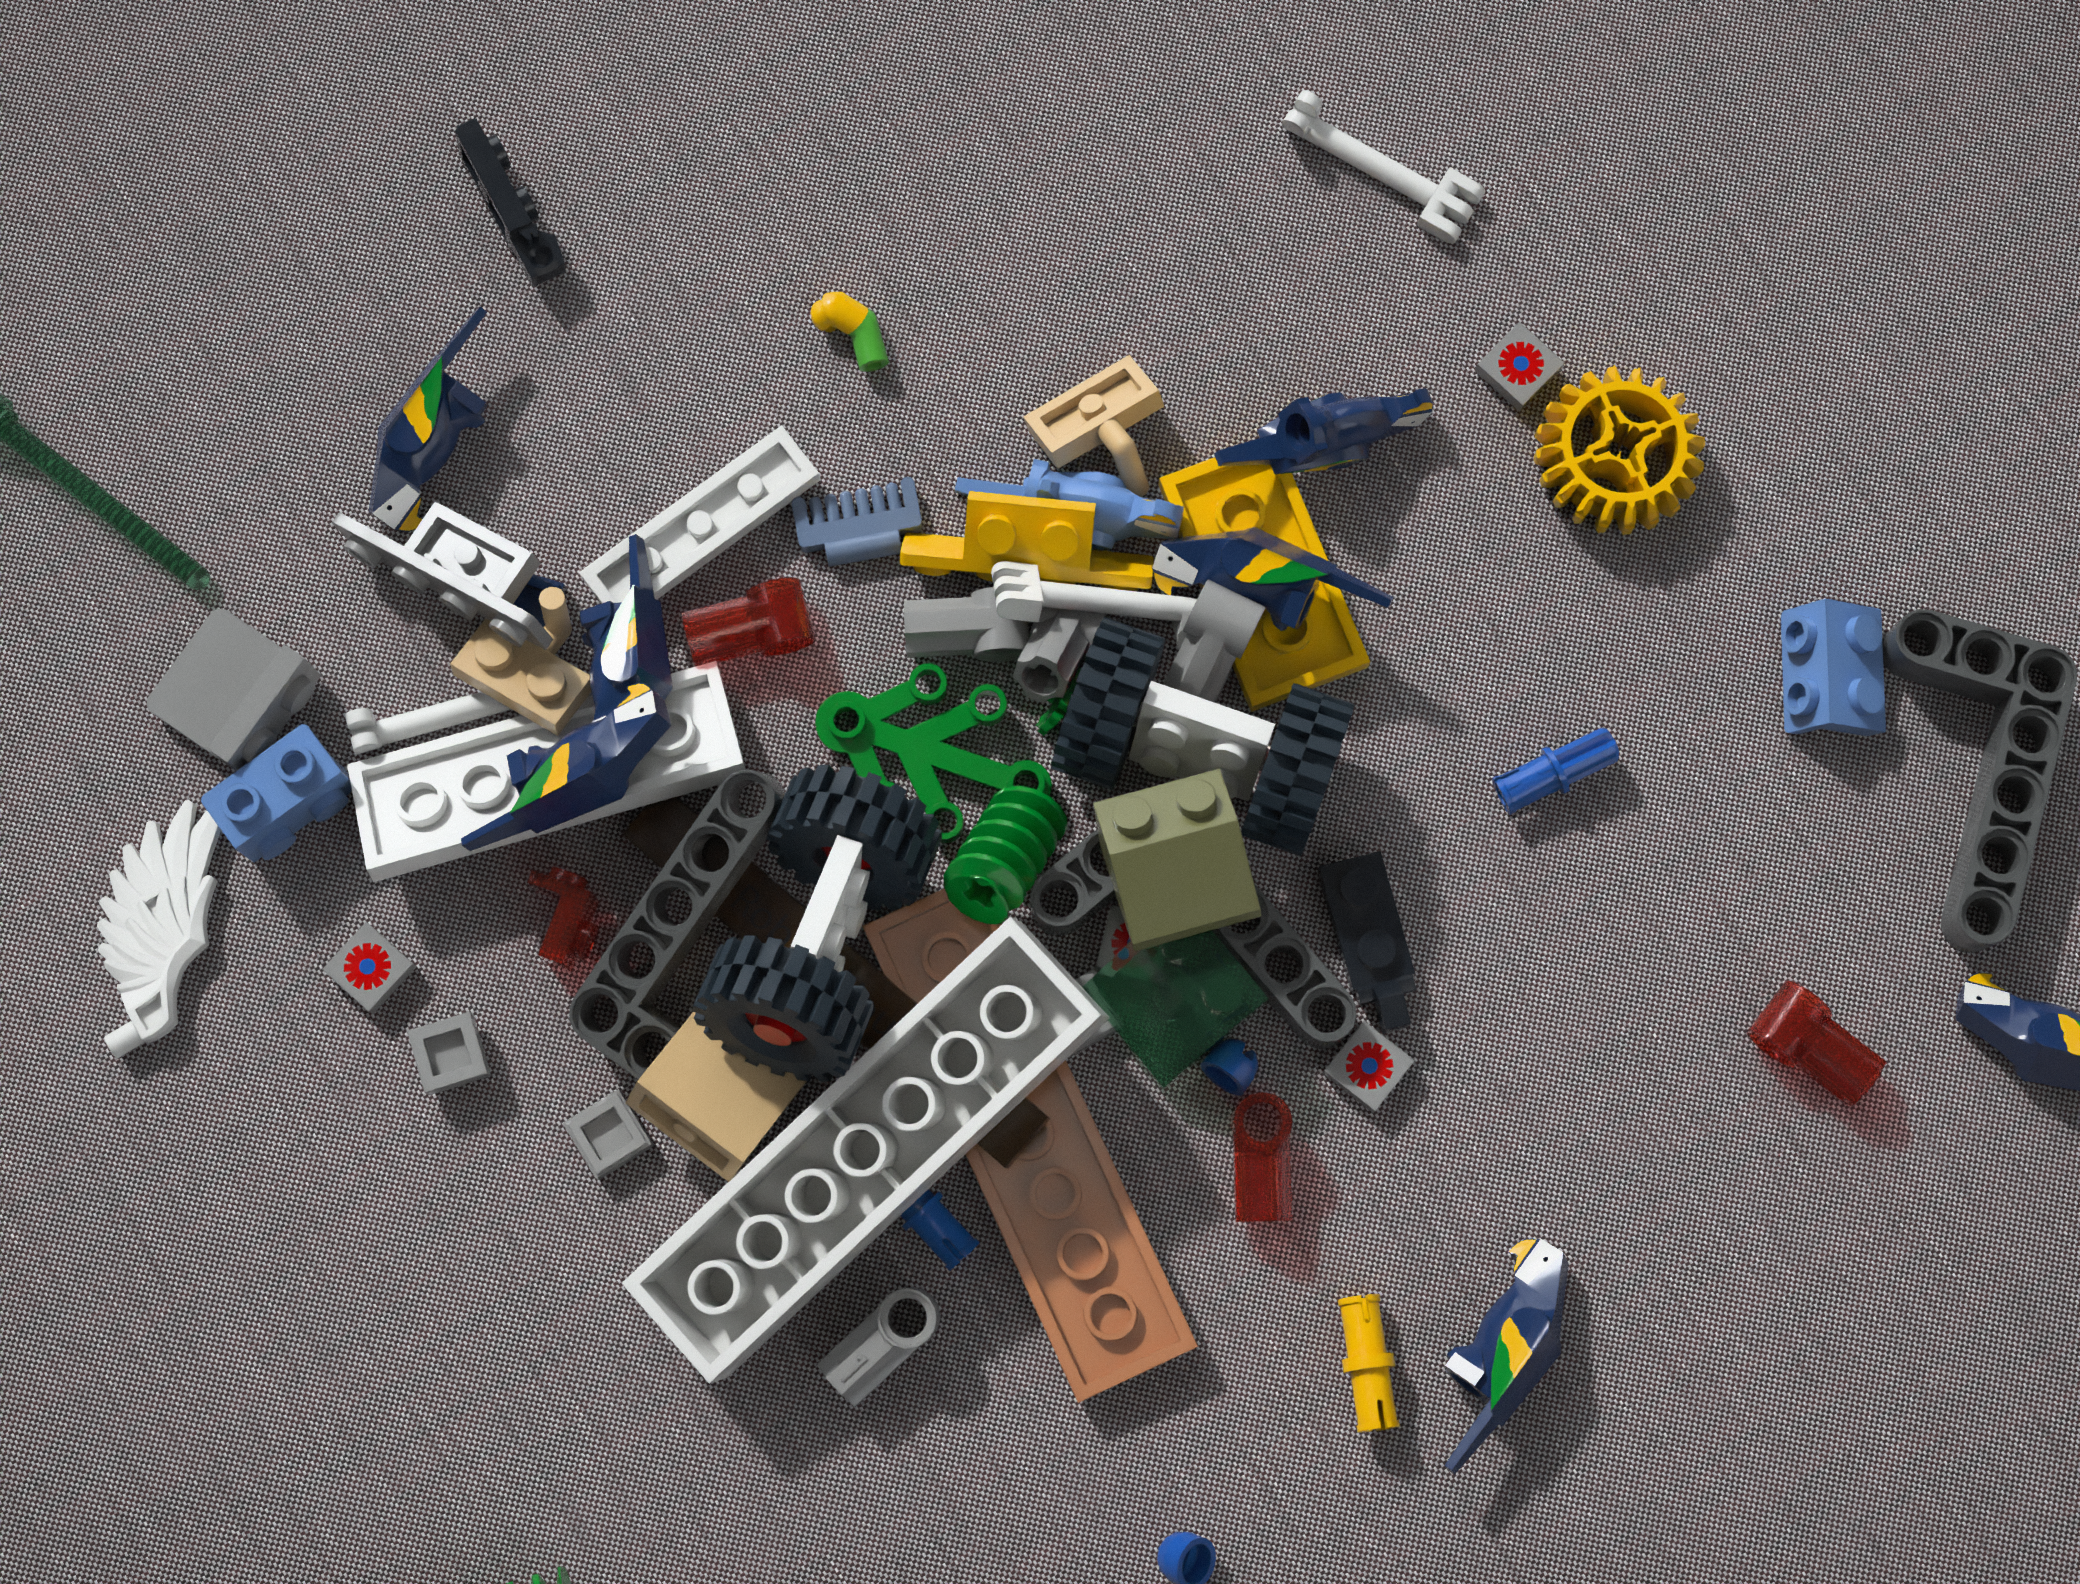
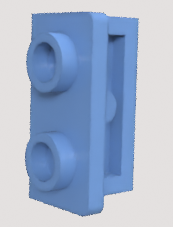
(1833, 668)
(278, 795)

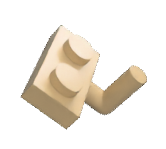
(1099, 414)
(527, 676)

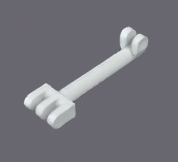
(1437, 199)
(1023, 595)
(373, 734)

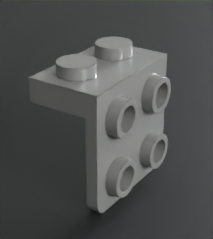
(232, 689)

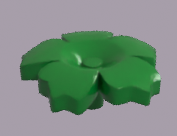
(1057, 709)

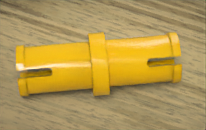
(1368, 1363)

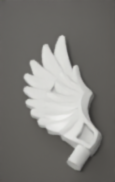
(158, 923)

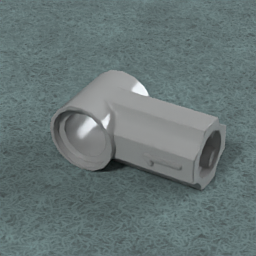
(963, 628)
(1214, 638)
(1055, 651)
(876, 1347)

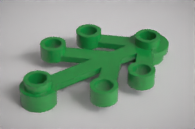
(922, 744)

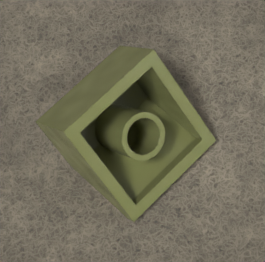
(1176, 859)

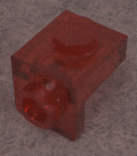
(571, 928)

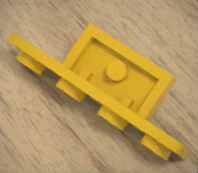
(1029, 531)

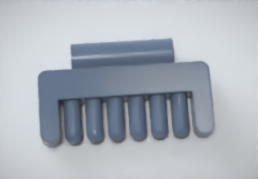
(863, 535)

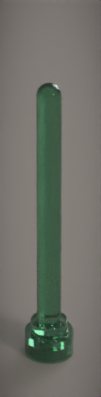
(99, 500)

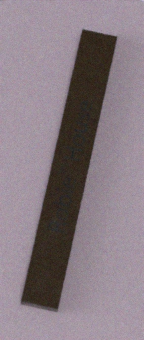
(766, 910)

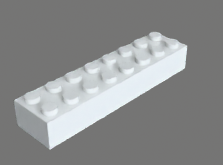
(865, 1150)

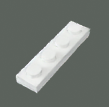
(709, 518)

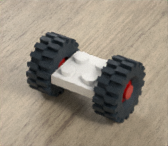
(1192, 736)
(796, 1002)

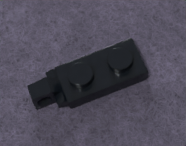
(509, 207)
(1370, 936)

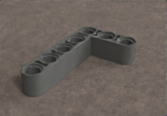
(2002, 761)
(668, 940)
(1250, 949)

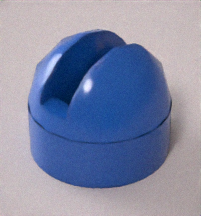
(1230, 1067)
(1186, 1558)

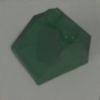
(1175, 1000)

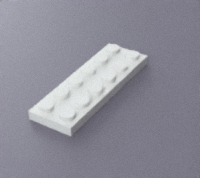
(432, 794)

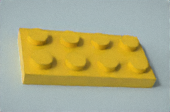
(1252, 496)

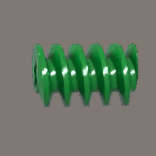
(1004, 853)

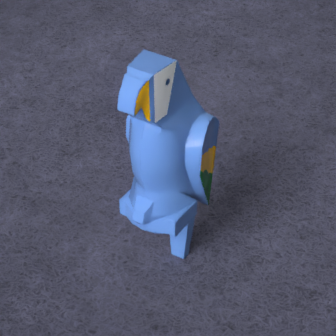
(1117, 509)

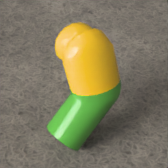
(857, 321)

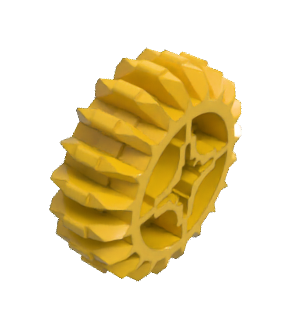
(1604, 405)

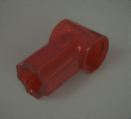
(766, 620)
(1800, 1033)
(1261, 1167)

